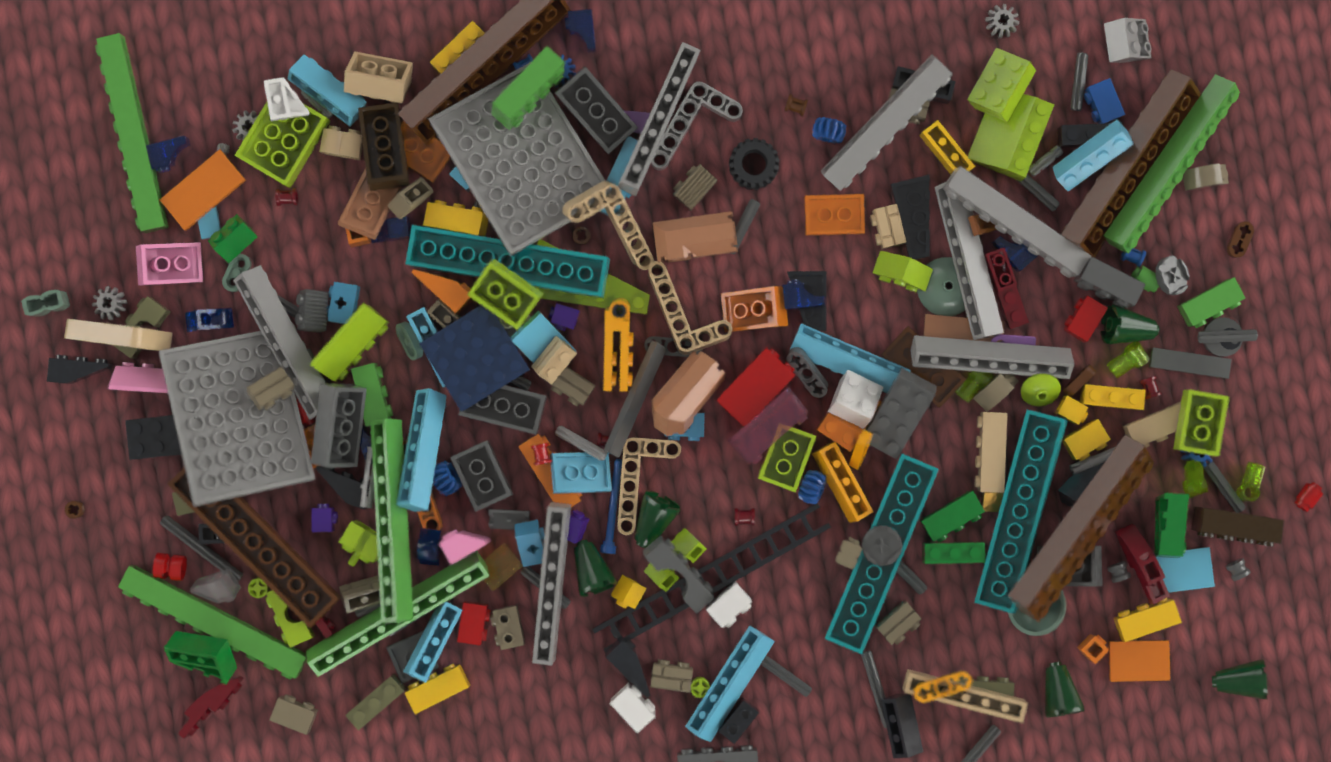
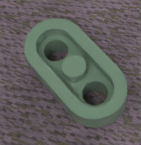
(234, 270)
(409, 340)

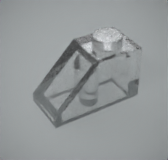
(217, 587)

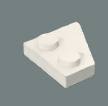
(282, 100)

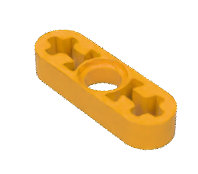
(860, 449)
(955, 677)

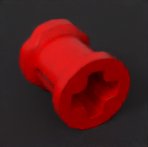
(541, 454)

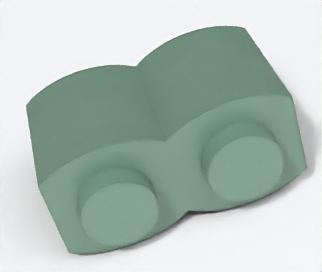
(49, 301)

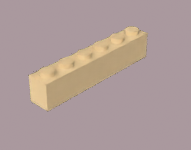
(972, 698)

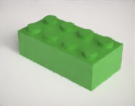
(528, 89)

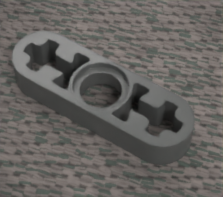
(667, 353)
(808, 381)

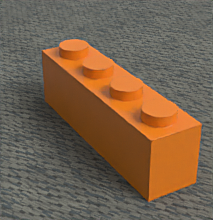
(544, 471)

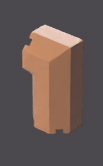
(695, 236)
(686, 393)

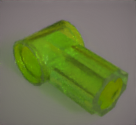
(1133, 356)
(973, 384)
(1194, 479)
(1252, 480)

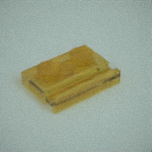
(501, 566)

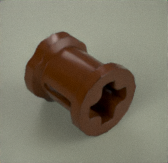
(796, 105)

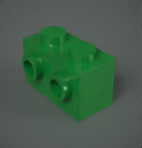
(232, 238)

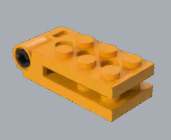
(618, 322)

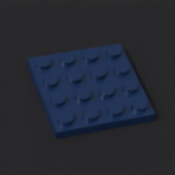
(474, 357)

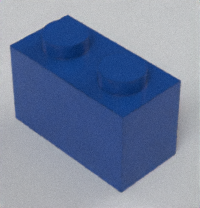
(1103, 102)

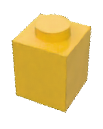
(1072, 410)
(628, 592)

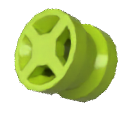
(254, 588)
(697, 688)

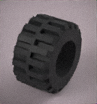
(759, 147)

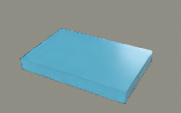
(535, 336)
(579, 473)
(1188, 572)

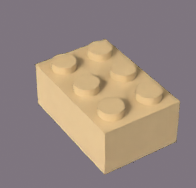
(378, 77)

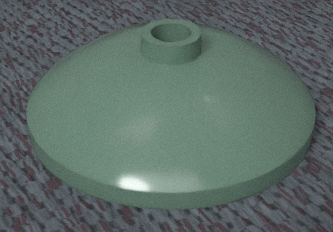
(938, 298)
(1045, 625)

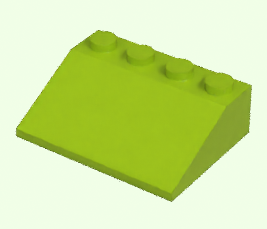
(1011, 144)
(282, 145)
(350, 342)

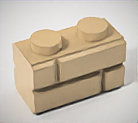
(888, 226)
(553, 359)

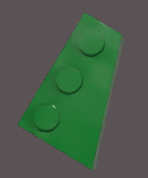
(1170, 525)
(203, 653)

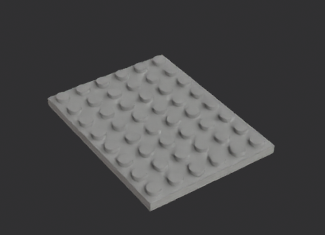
(518, 173)
(222, 434)

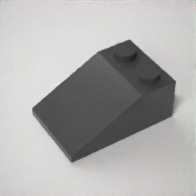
(1090, 572)

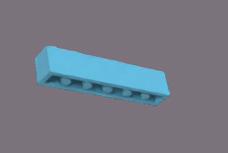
(842, 356)
(421, 450)
(729, 684)

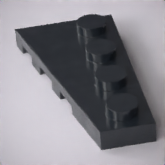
(913, 205)

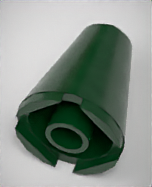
(1126, 326)
(654, 517)
(591, 570)
(1243, 680)
(1060, 692)

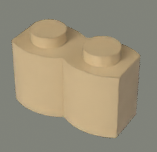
(341, 143)

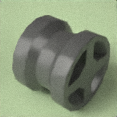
(1238, 569)
(1119, 571)

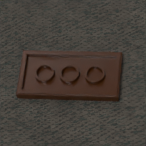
(945, 379)

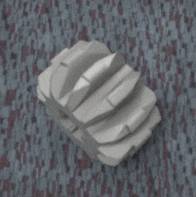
(1005, 14)
(244, 123)
(116, 303)

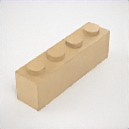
(1154, 426)
(991, 452)

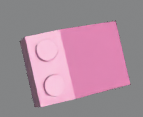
(169, 263)

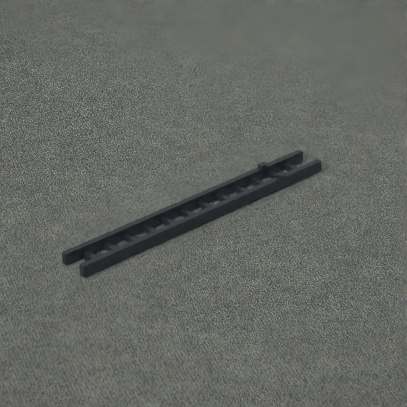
(725, 582)

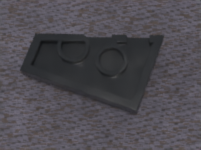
(815, 284)

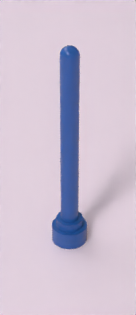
(608, 545)

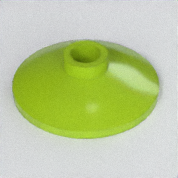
(1040, 389)

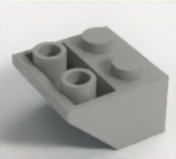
(1127, 40)

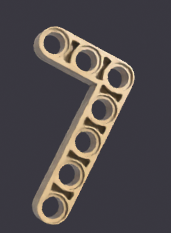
(618, 219)
(679, 316)
(118, 335)
(634, 476)

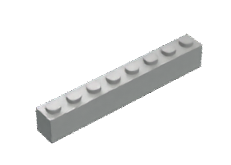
(659, 119)
(886, 122)
(1016, 222)
(970, 268)
(281, 336)
(991, 357)
(551, 583)

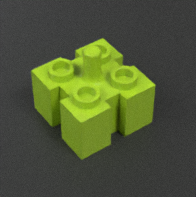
(360, 540)

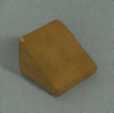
(991, 501)

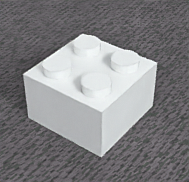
(855, 399)
(729, 604)
(633, 707)

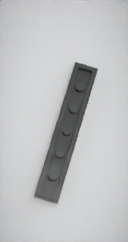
(635, 399)

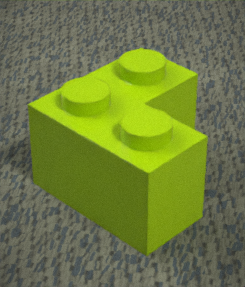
(902, 271)

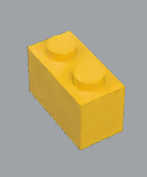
(1085, 440)

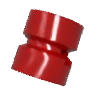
(171, 567)

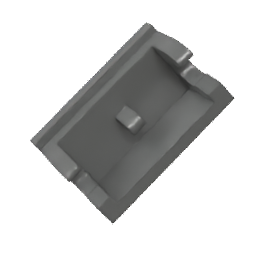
(507, 518)

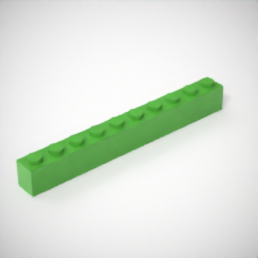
(132, 132)
(1172, 163)
(391, 522)
(213, 621)
(370, 628)

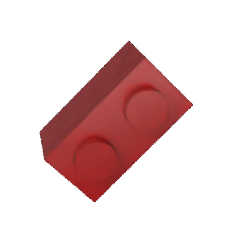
(1085, 318)
(473, 622)

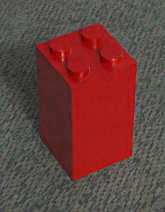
(756, 386)

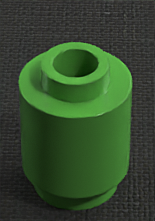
(1147, 277)

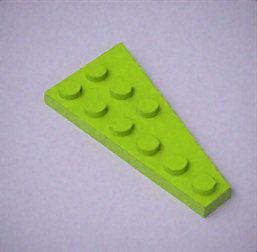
(614, 289)

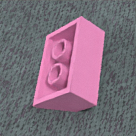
(138, 378)
(460, 544)

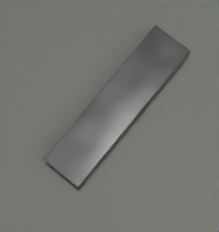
(1190, 363)

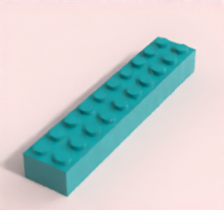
(536, 264)
(1021, 509)
(871, 582)

